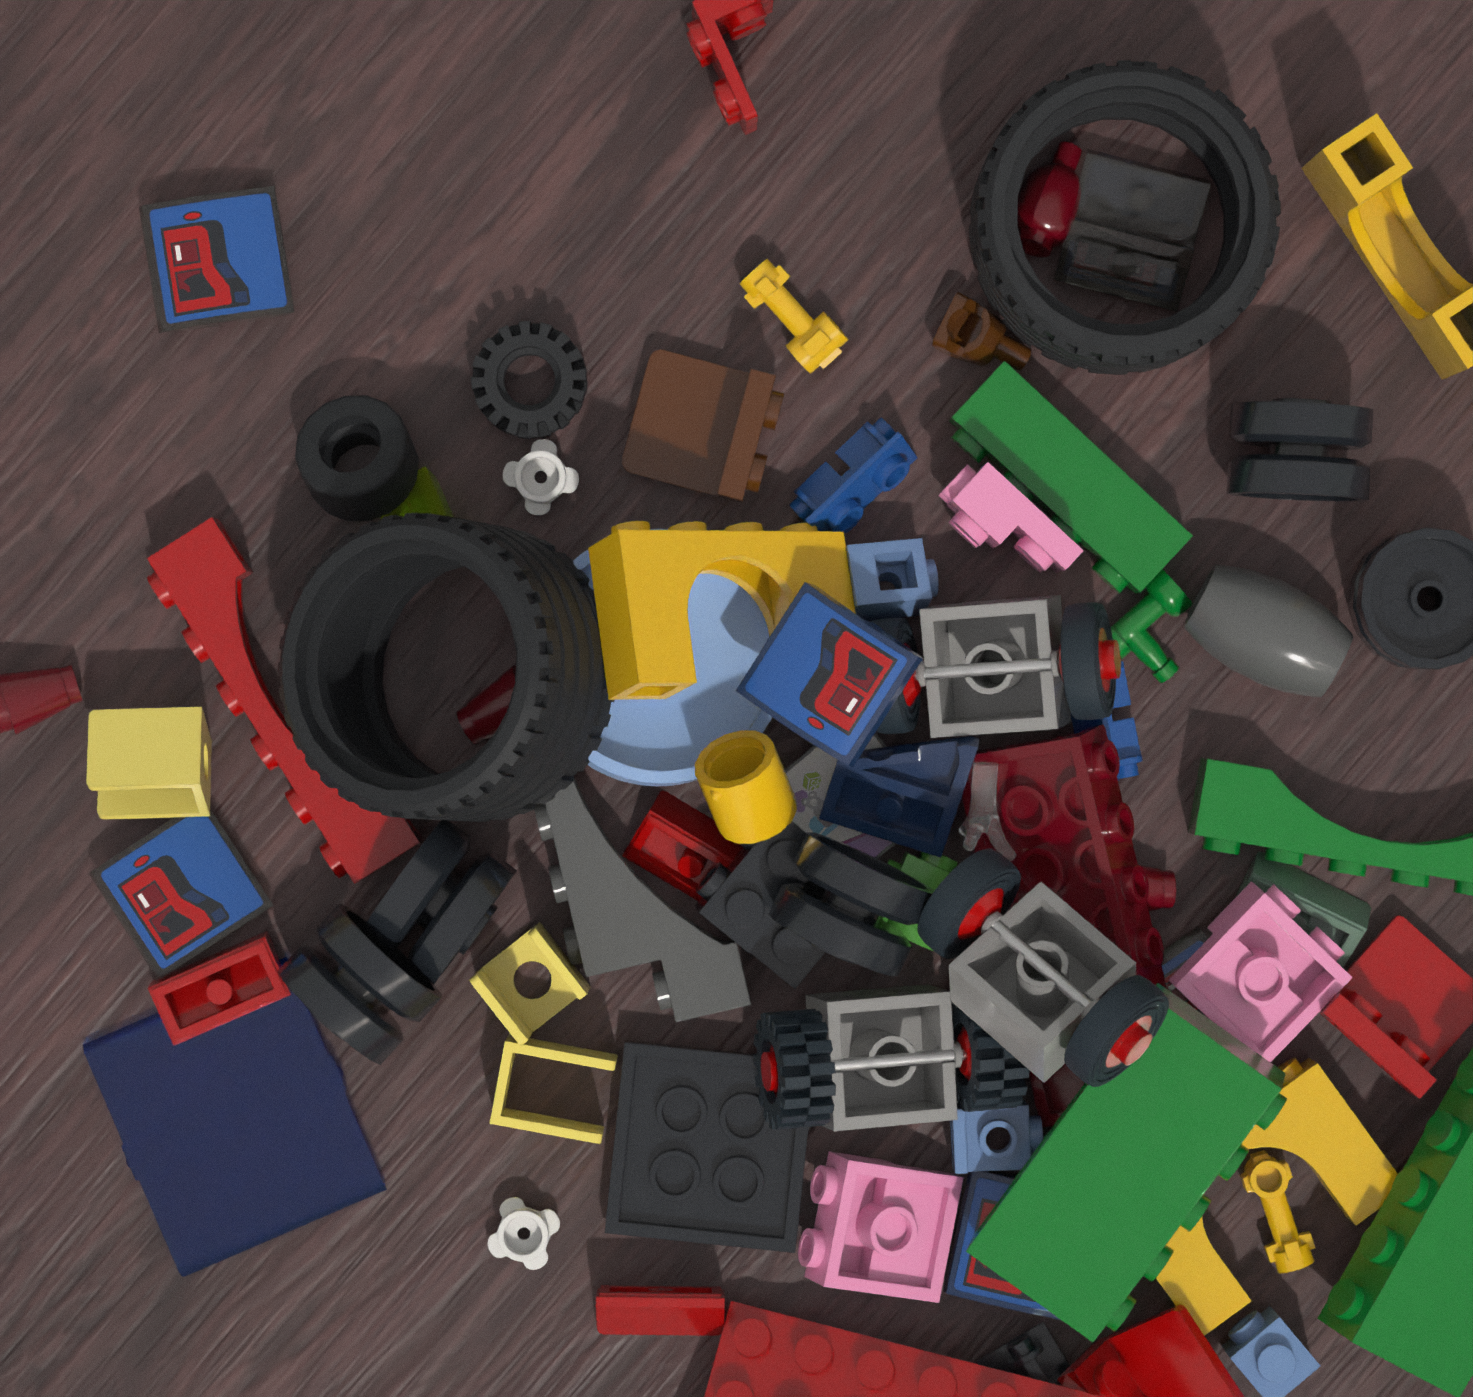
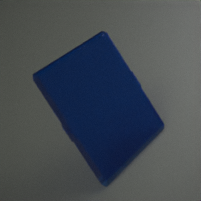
(234, 1128)

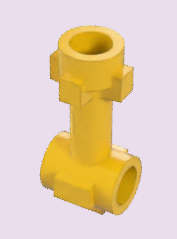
(815, 340)
(1269, 1181)

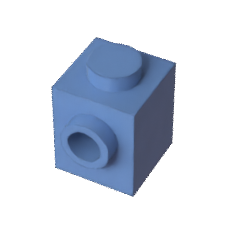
(1269, 1353)

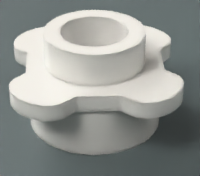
(540, 495)
(530, 1250)

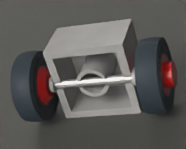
(1007, 666)
(1039, 973)

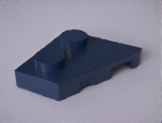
(902, 792)

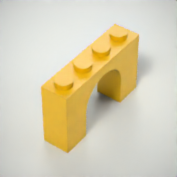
(1365, 194)
(646, 583)
(1338, 1150)

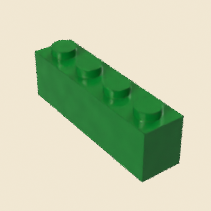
(1069, 479)

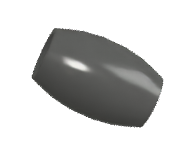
(1268, 631)

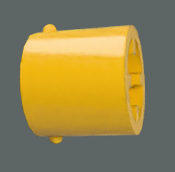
(745, 786)

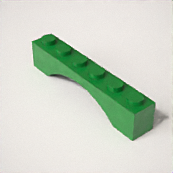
(1255, 808)

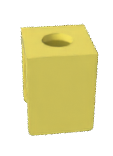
(149, 762)
(516, 1012)
(538, 1122)

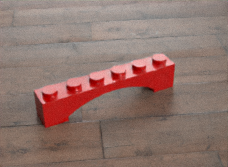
(205, 581)

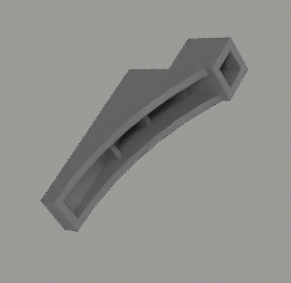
(627, 923)

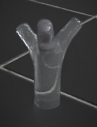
(983, 811)

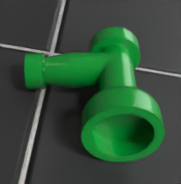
(1132, 627)

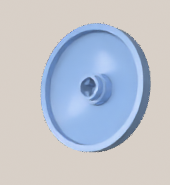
(661, 738)

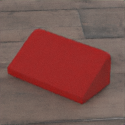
(679, 844)
(219, 988)
(660, 1310)

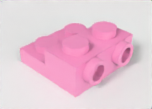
(992, 508)
(1262, 971)
(880, 1227)

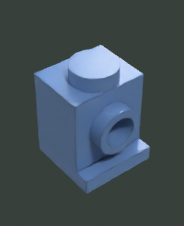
(896, 562)
(969, 1135)

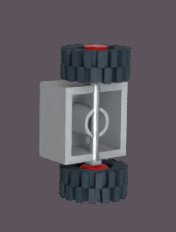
(880, 1061)

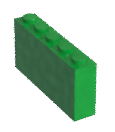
(1129, 1171)
(1413, 1271)

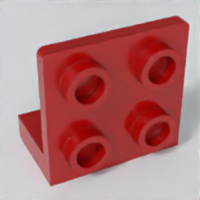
(705, 33)
(1403, 1004)
(1153, 1359)

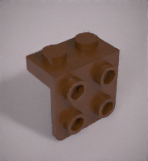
(701, 425)

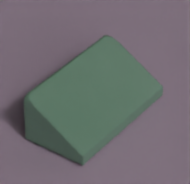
(1321, 905)

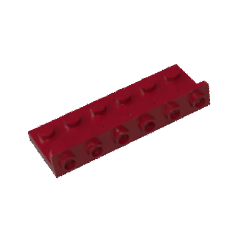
(1075, 836)

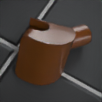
(977, 336)

